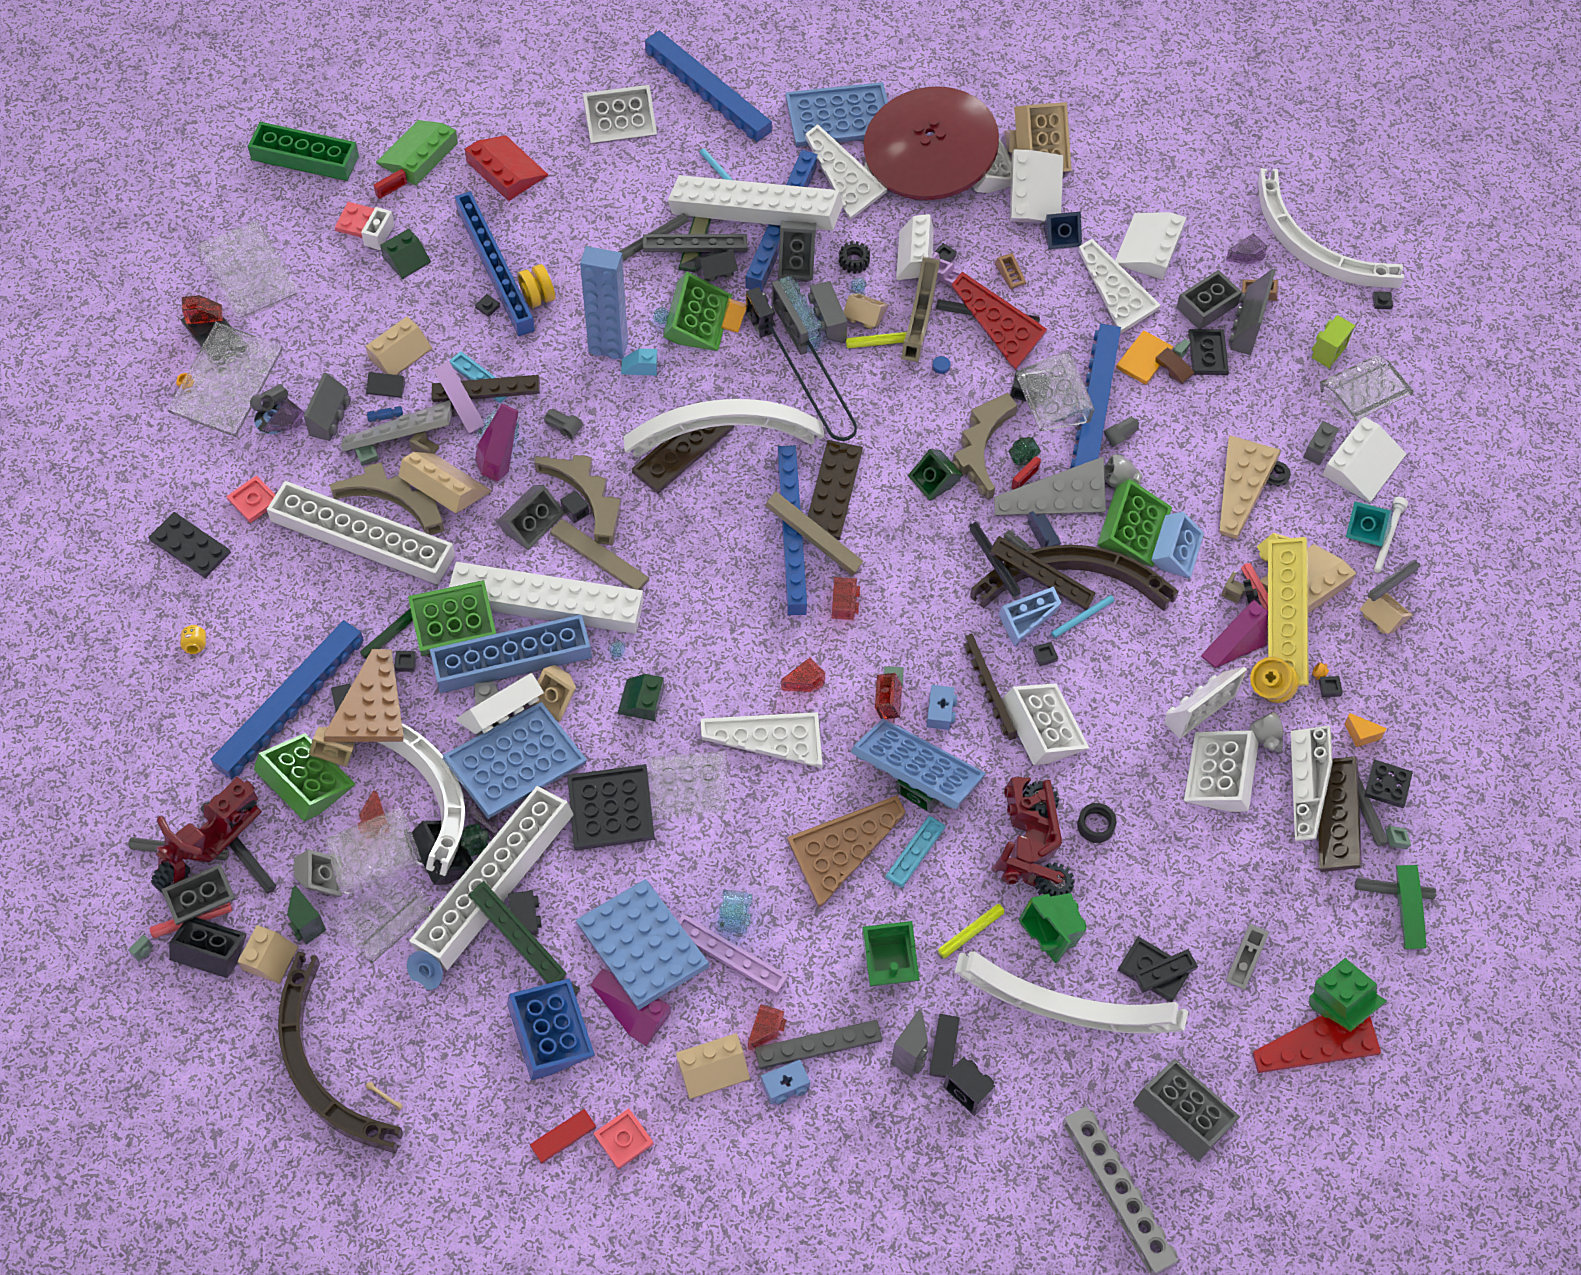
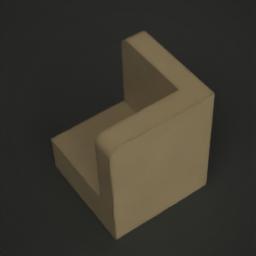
(420, 443)
(1233, 589)

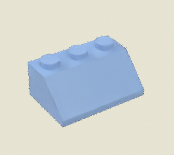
(1178, 545)

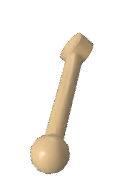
(370, 1086)

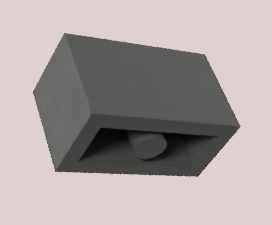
(1321, 442)

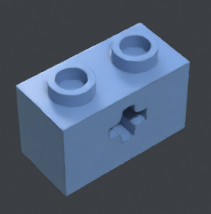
(937, 716)
(792, 1073)

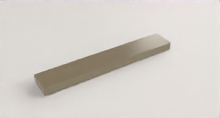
(813, 533)
(599, 555)

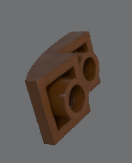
(1175, 364)

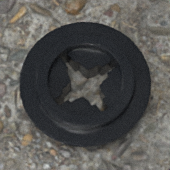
(1283, 477)

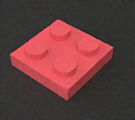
(353, 219)
(251, 499)
(623, 1138)

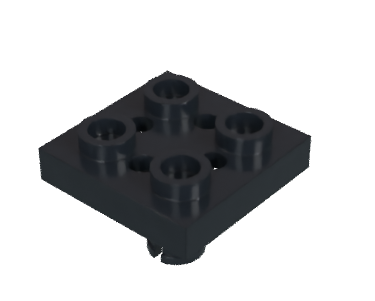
(1387, 789)

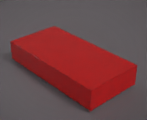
(390, 184)
(1026, 473)

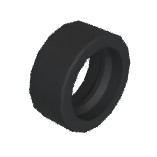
(1092, 836)

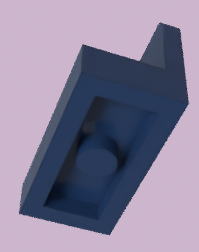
(1043, 530)

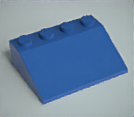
(549, 1028)

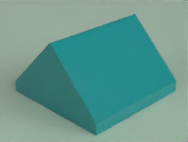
(1369, 523)

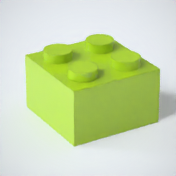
(1332, 341)

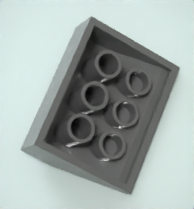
(1251, 314)
(1186, 1109)

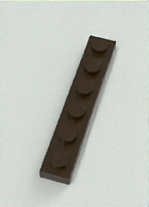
(493, 387)
(1042, 572)
(992, 694)

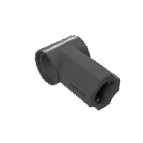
(269, 398)
(566, 424)
(1119, 432)

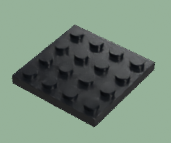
(597, 819)

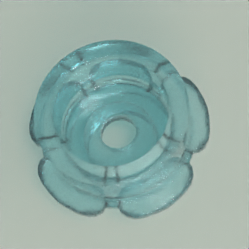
(858, 285)
(660, 312)
(617, 649)

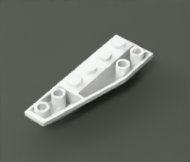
(1310, 774)

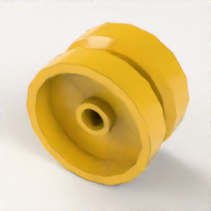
(536, 286)
(1273, 690)

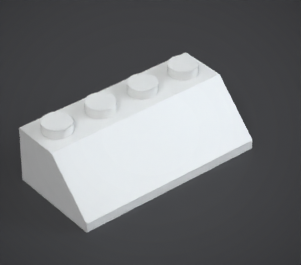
(914, 243)
(501, 704)

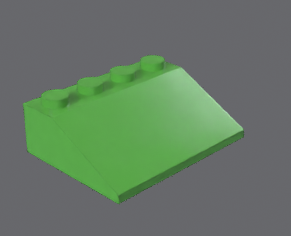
(419, 149)
(696, 313)
(1133, 522)
(451, 615)
(301, 779)

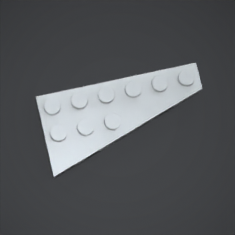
(844, 173)
(1122, 295)
(780, 736)

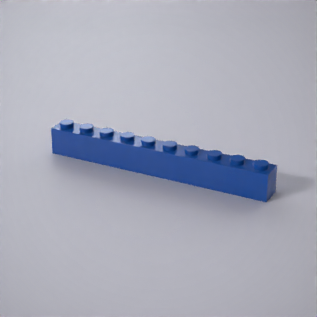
(708, 86)
(769, 246)
(494, 264)
(1099, 388)
(792, 540)
(287, 700)

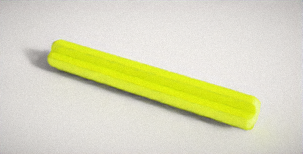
(875, 340)
(970, 931)

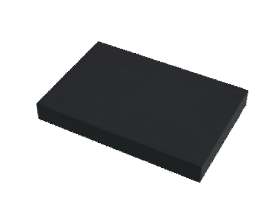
(1208, 351)
(1143, 955)

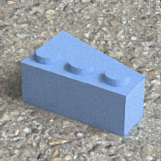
(1028, 613)

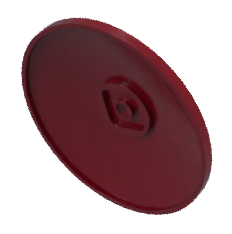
(933, 165)

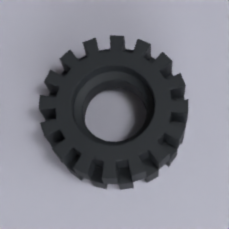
(854, 249)

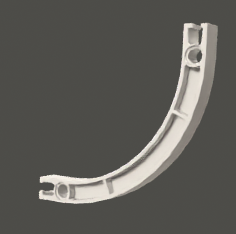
(1313, 253)
(722, 413)
(446, 789)
(1066, 1008)

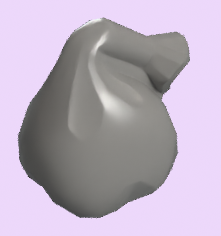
(1119, 470)
(1269, 731)

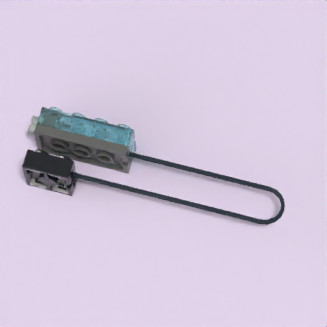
(801, 326)

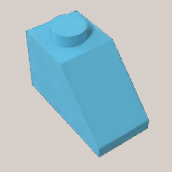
(640, 362)

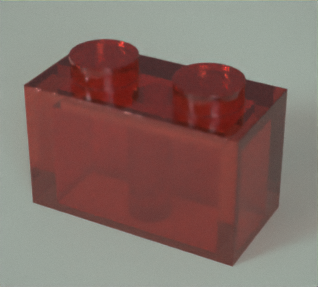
(844, 598)
(888, 696)

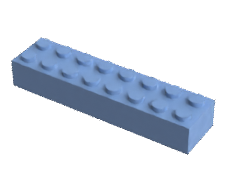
(604, 302)
(510, 653)

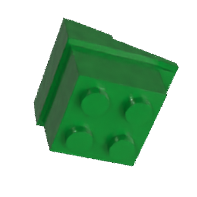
(1053, 923)
(890, 953)
(1345, 995)

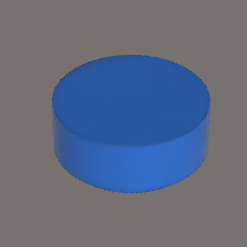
(941, 364)

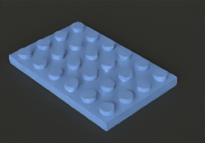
(838, 110)
(514, 759)
(918, 763)
(642, 944)

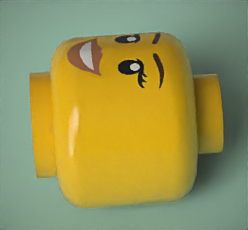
(193, 639)

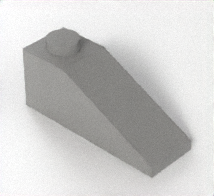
(1247, 955)

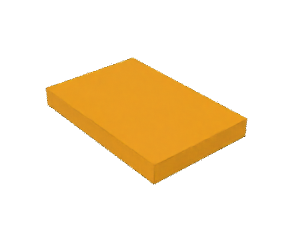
(1141, 356)

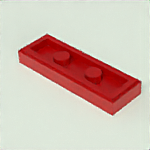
(562, 1136)

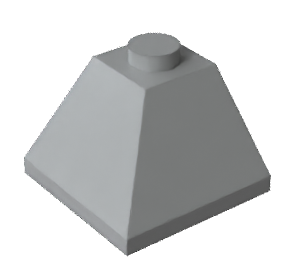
(316, 872)

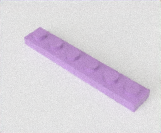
(733, 956)

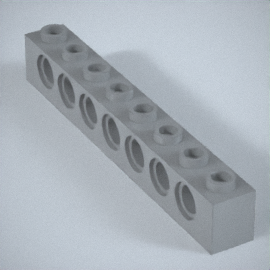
(1154, 1262)

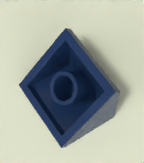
(1063, 230)

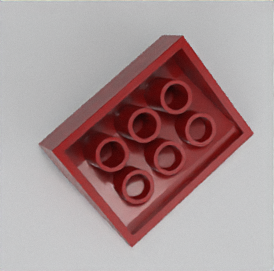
(504, 165)

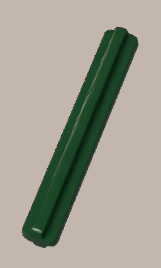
(390, 632)

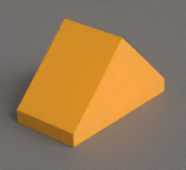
(733, 315)
(1362, 730)

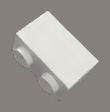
(377, 228)

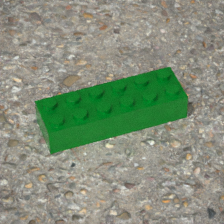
(303, 151)

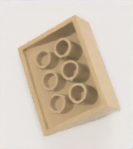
(1044, 129)
(441, 480)
(1326, 576)

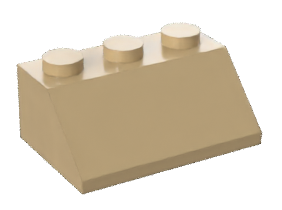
(398, 347)
(712, 1066)

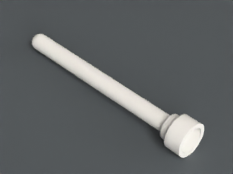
(1399, 505)

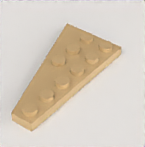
(1245, 477)

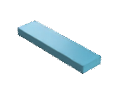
(471, 370)
(915, 851)

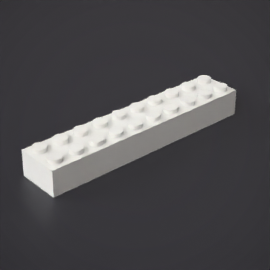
(755, 202)
(361, 532)
(555, 597)
(501, 867)

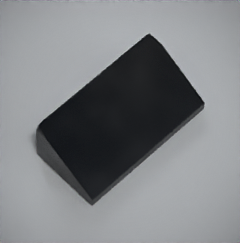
(385, 384)

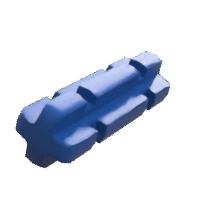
(383, 414)

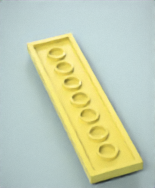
(1289, 604)

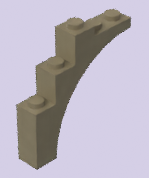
(921, 310)
(984, 422)
(375, 484)
(593, 489)

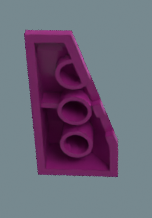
(496, 444)
(1241, 637)
(639, 1024)

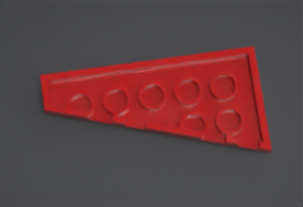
(1006, 325)
(1317, 1043)

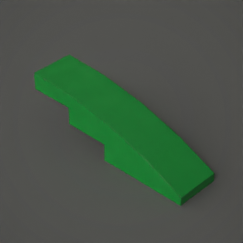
(1411, 906)

